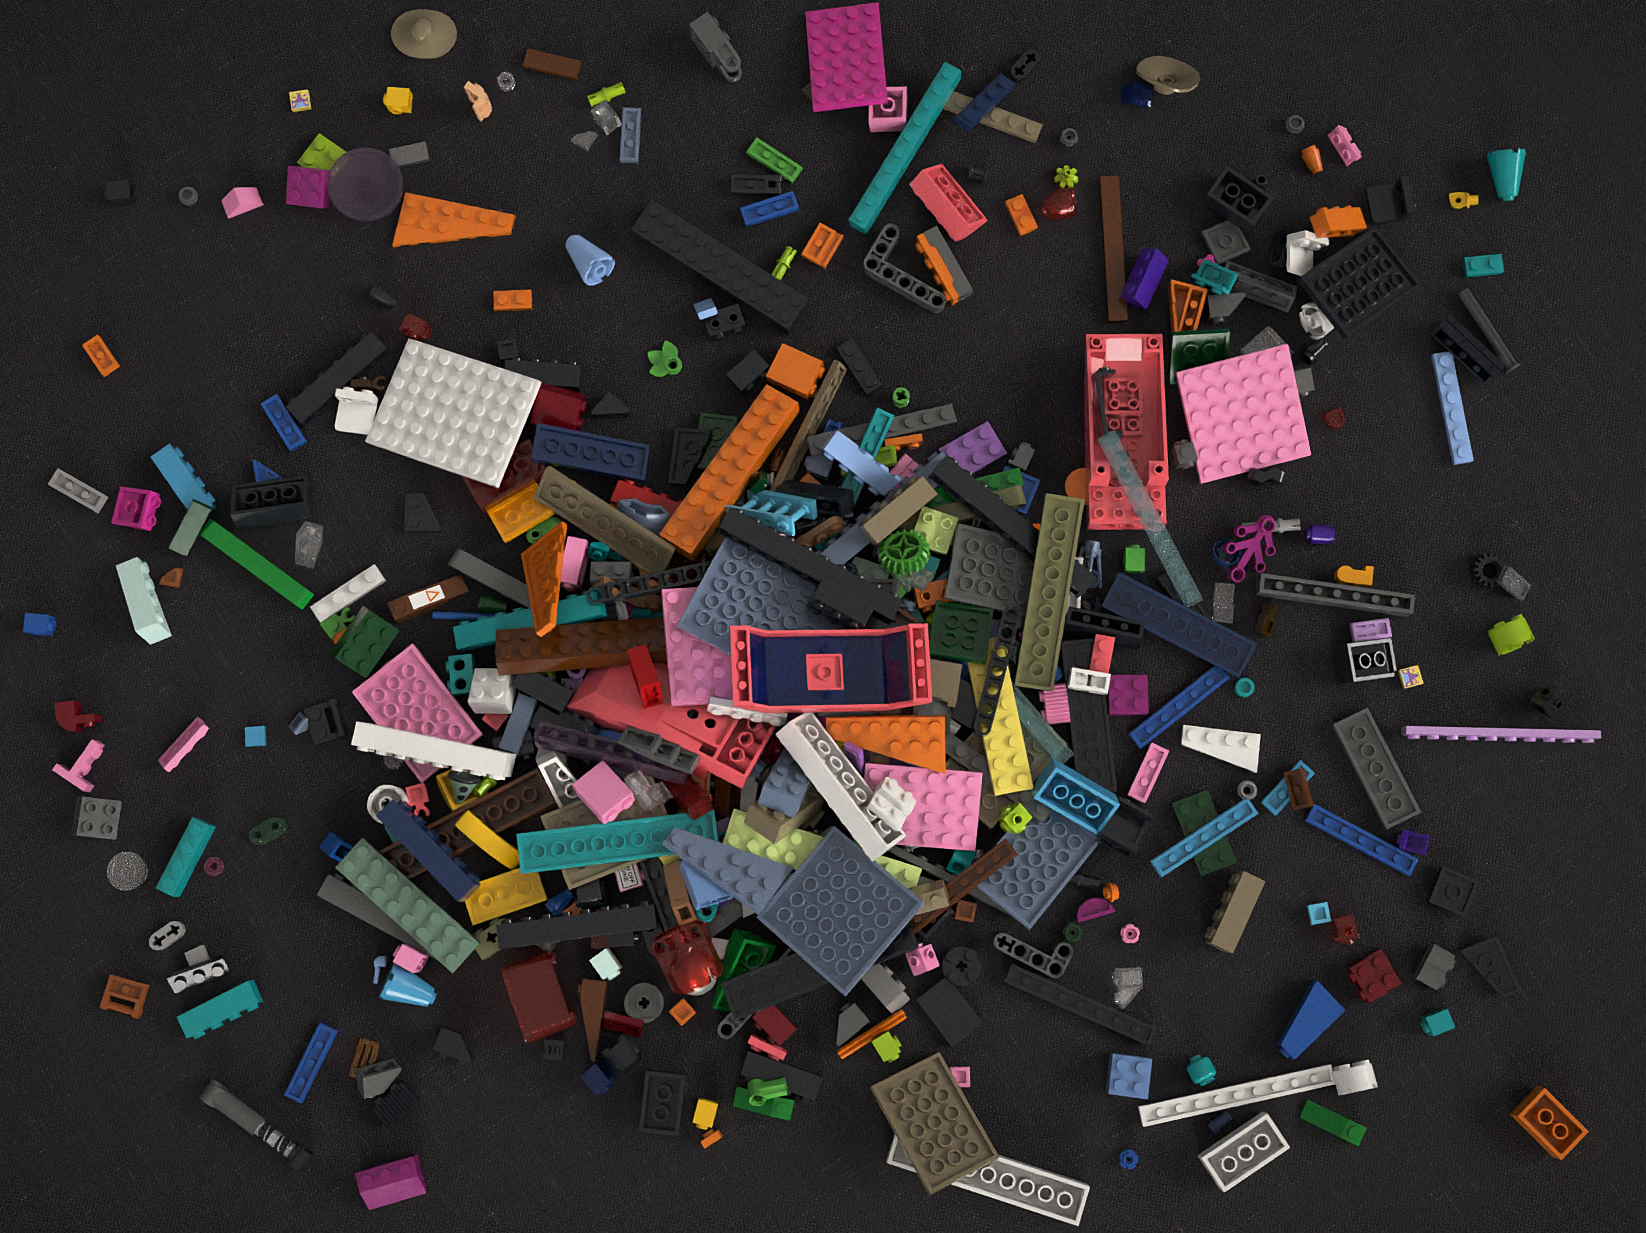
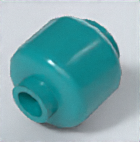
(1201, 1070)

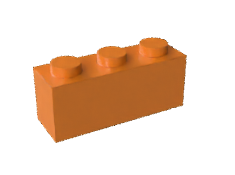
(1338, 222)

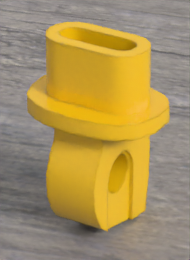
(1466, 200)

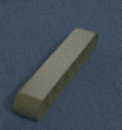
(1011, 496)

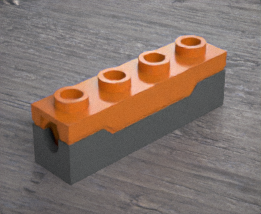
(944, 265)

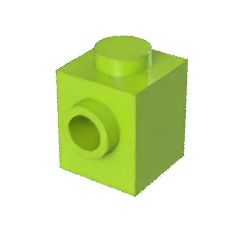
(887, 1046)

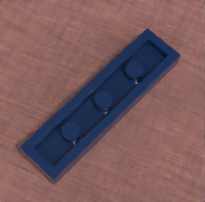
(984, 102)

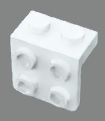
(355, 410)

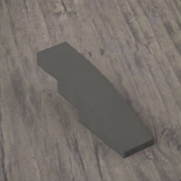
(659, 750)

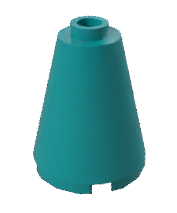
(1506, 171)

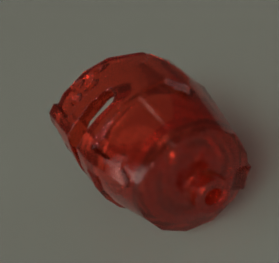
(1060, 204)

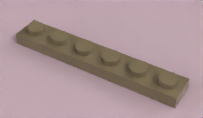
(998, 119)

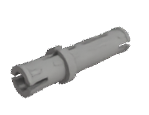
(1281, 525)

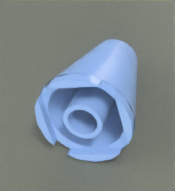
(589, 259)

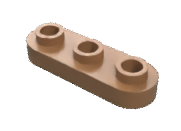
(822, 532)

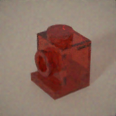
(415, 327)

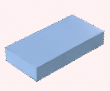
(705, 309)

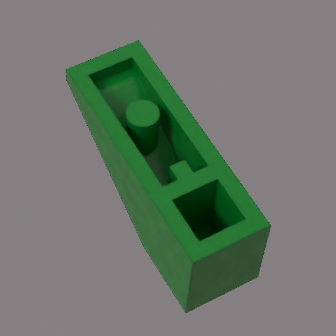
(777, 1107)
(1332, 1122)

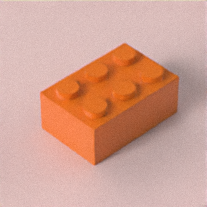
(1549, 1122)

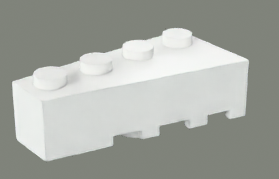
(558, 778)

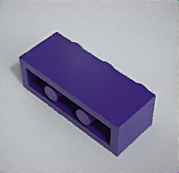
(1144, 278)

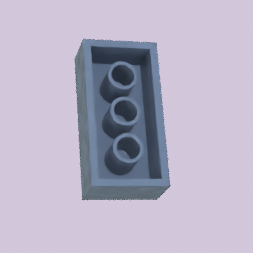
(785, 786)

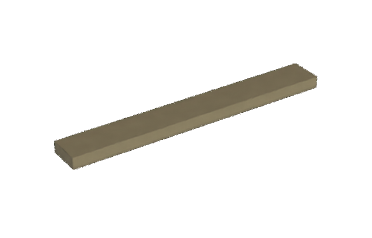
(810, 424)

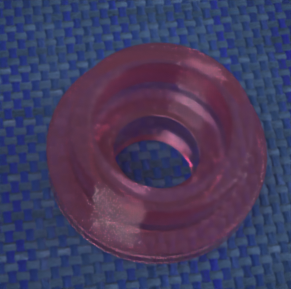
(208, 866)

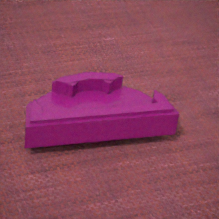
(1093, 908)

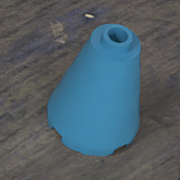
(406, 988)

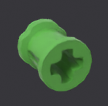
(897, 393)

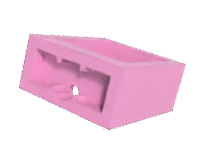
(574, 564)

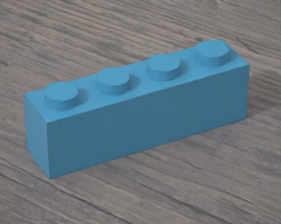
(181, 478)

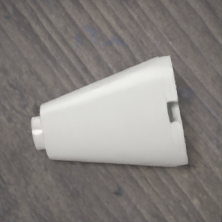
(1314, 321)

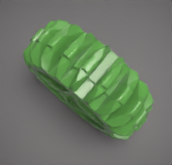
(903, 552)

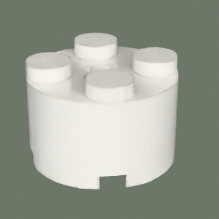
(383, 795)
(1354, 1078)

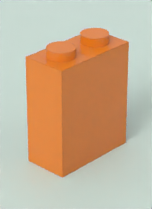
(795, 371)

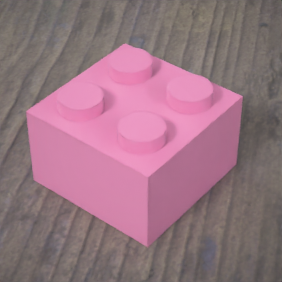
(890, 115)

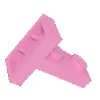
(81, 767)

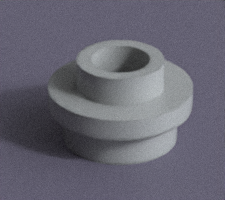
(1253, 790)

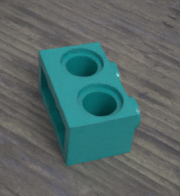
(464, 674)

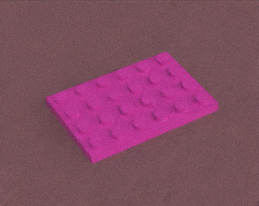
(846, 57)

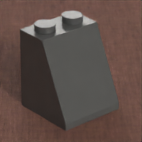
(612, 570)

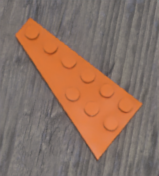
(902, 737)

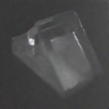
(918, 580)

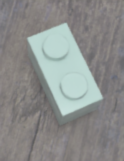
(606, 964)

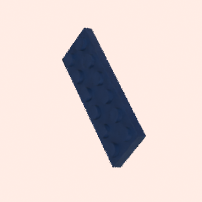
(590, 452)

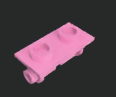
(1341, 141)

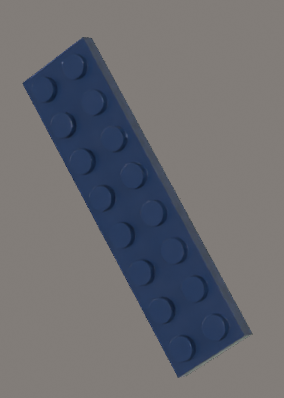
(1179, 625)

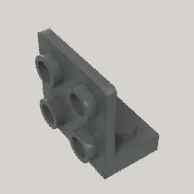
(96, 817)

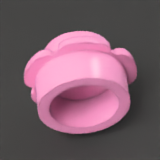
(1129, 928)

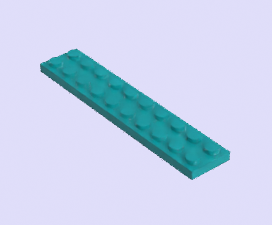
(606, 842)

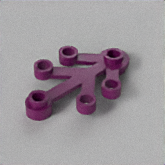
(1252, 546)

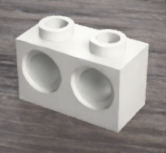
(1088, 681)

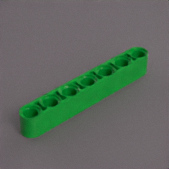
(256, 564)

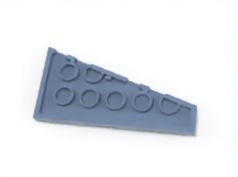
(738, 872)

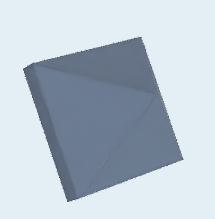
(299, 724)

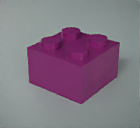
(307, 187)
(1127, 695)

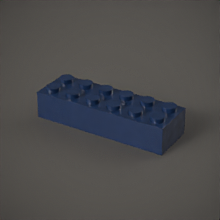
(429, 850)

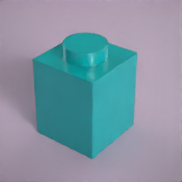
(960, 861)
(1437, 1022)

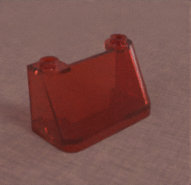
(537, 997)

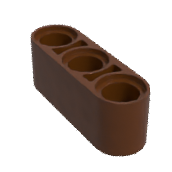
(726, 797)

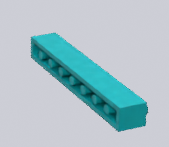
(482, 632)

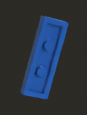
(769, 209)
(284, 422)

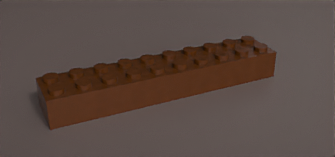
(578, 645)
(497, 810)

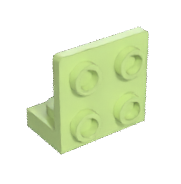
(937, 529)

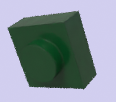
(758, 483)

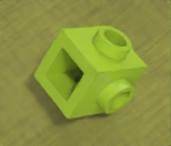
(1014, 818)

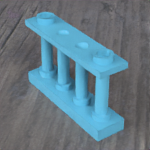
(780, 504)

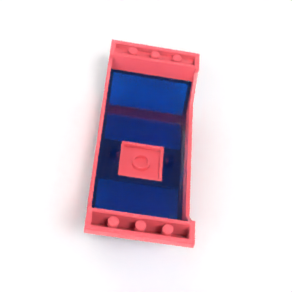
(830, 669)

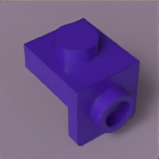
(1413, 842)

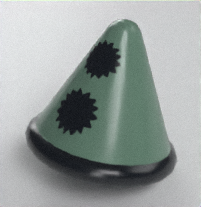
(462, 784)

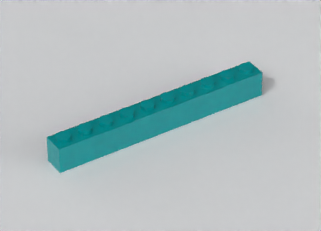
(905, 148)

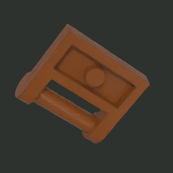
(125, 989)

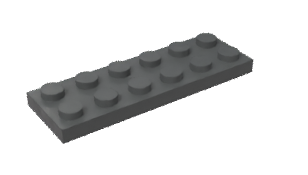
(1376, 768)

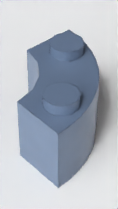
(649, 516)

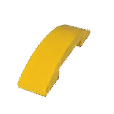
(488, 840)

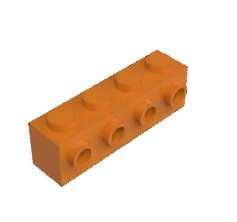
(927, 598)

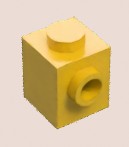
(398, 100)

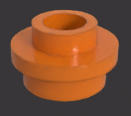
(1111, 892)

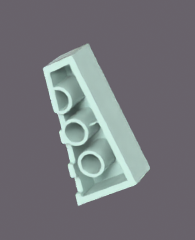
(143, 601)

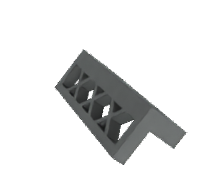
(1260, 291)

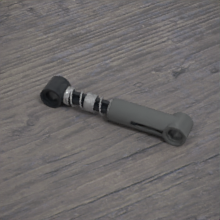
(217, 1096)

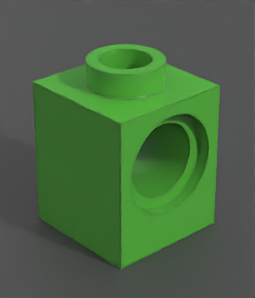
(1134, 559)

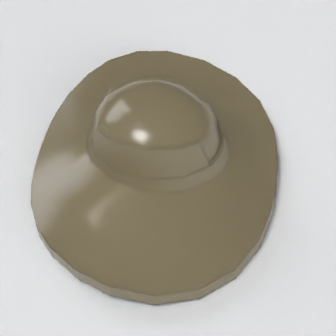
(424, 34)
(1168, 74)

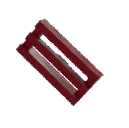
(622, 1024)

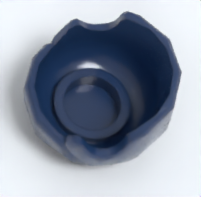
(1223, 558)

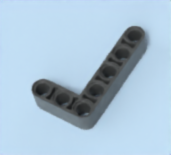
(899, 275)

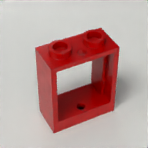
(645, 676)

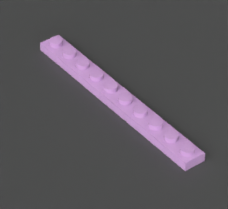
(1508, 734)

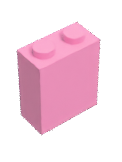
(603, 792)

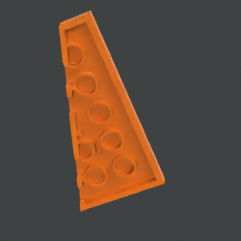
(438, 220)
(543, 576)

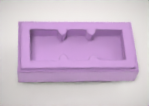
(1370, 630)

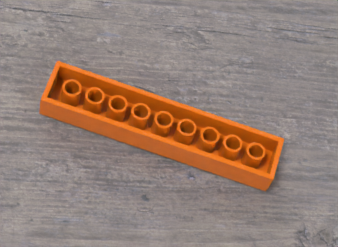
(730, 472)

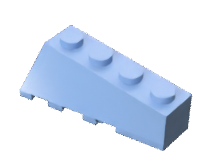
(859, 463)

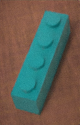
(185, 857)
(219, 1009)

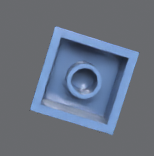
(1128, 1075)

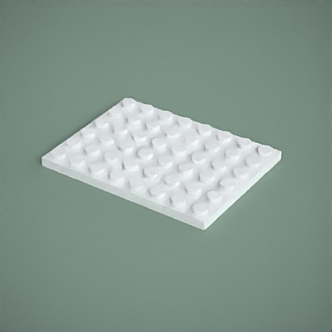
(453, 412)

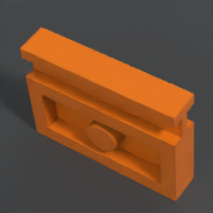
(822, 245)

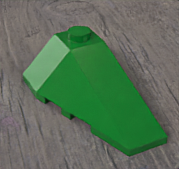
(742, 954)

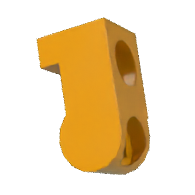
(1360, 578)

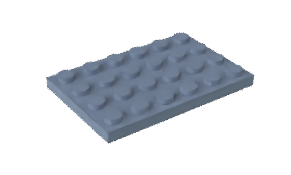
(1045, 863)

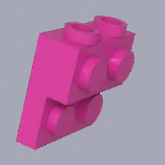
(136, 508)

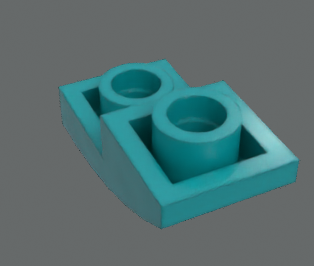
(600, 552)

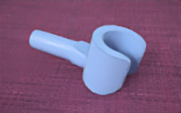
(380, 961)

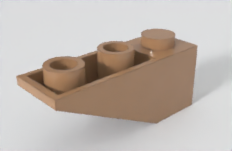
(678, 894)

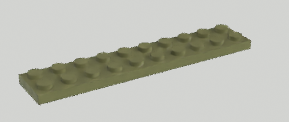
(1049, 592)

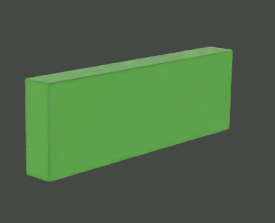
(774, 160)

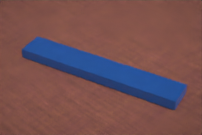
(1178, 706)
(1361, 840)

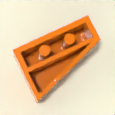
(1185, 305)

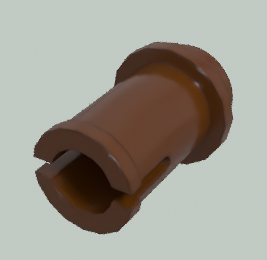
(776, 461)

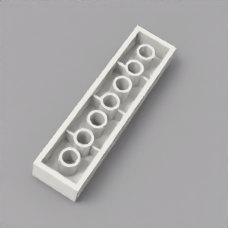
(429, 749)
(838, 783)

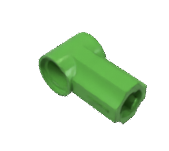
(760, 1091)

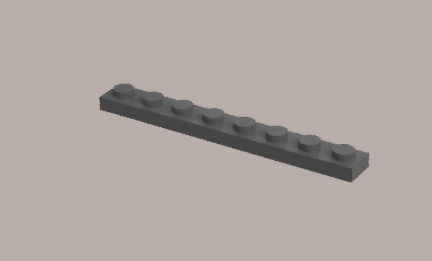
(899, 426)

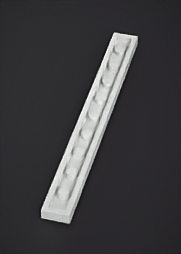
(1236, 1095)

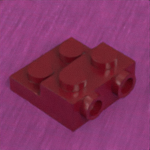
(1373, 976)

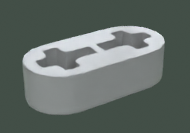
(164, 931)

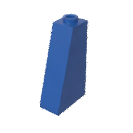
(1311, 1018)

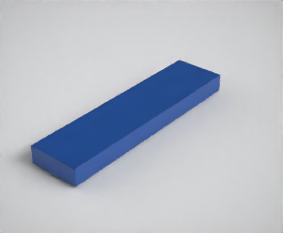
(311, 1062)

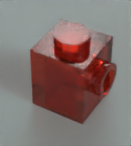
(1345, 929)

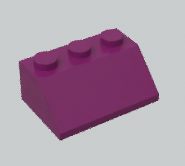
(391, 1182)

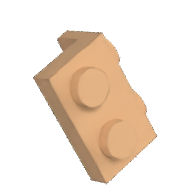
(480, 99)

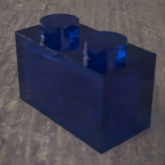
(598, 1079)

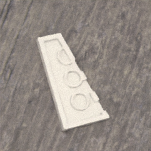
(1231, 746)

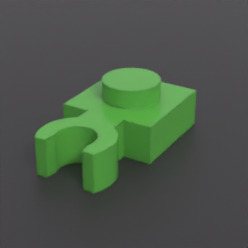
(336, 623)

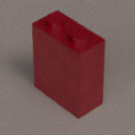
(558, 407)

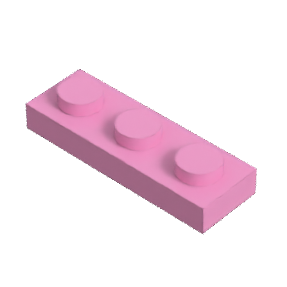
(183, 744)
(1148, 773)

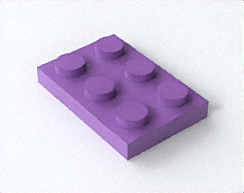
(975, 448)

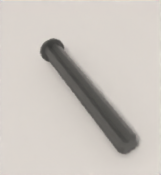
(1488, 330)

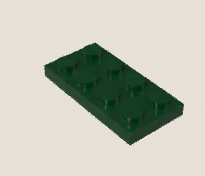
(1191, 815)

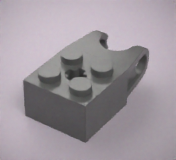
(715, 46)

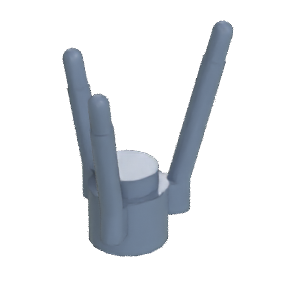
(1091, 551)

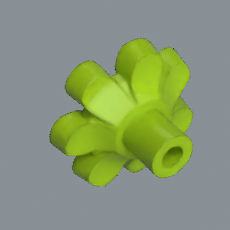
(1066, 177)

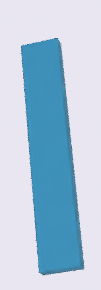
(1204, 837)

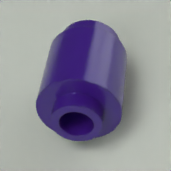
(1320, 534)

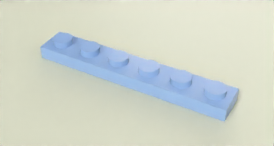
(1452, 408)

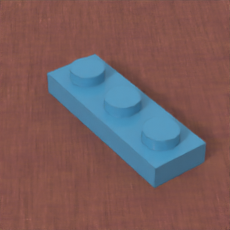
(1279, 795)

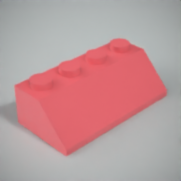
(947, 202)

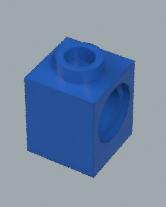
(39, 624)

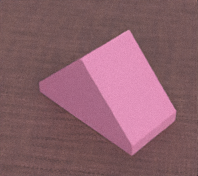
(241, 200)

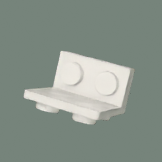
(1300, 251)

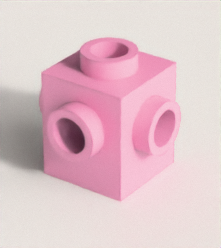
(922, 959)

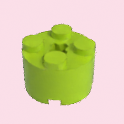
(1510, 635)

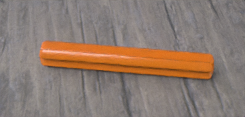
(871, 1034)

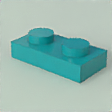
(1483, 265)

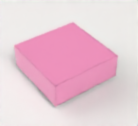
(961, 1075)

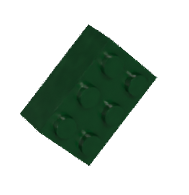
(364, 642)

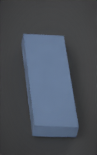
(630, 135)
(518, 724)

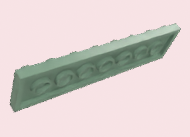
(407, 905)

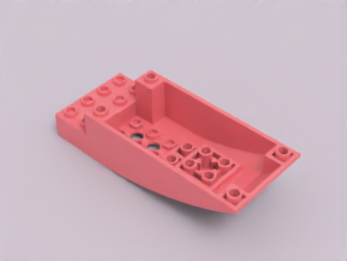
(1132, 404)
(726, 750)

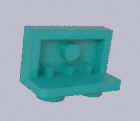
(1215, 276)

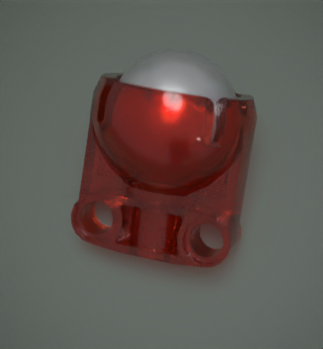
(688, 959)

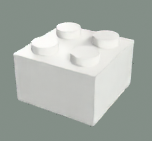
(491, 692)

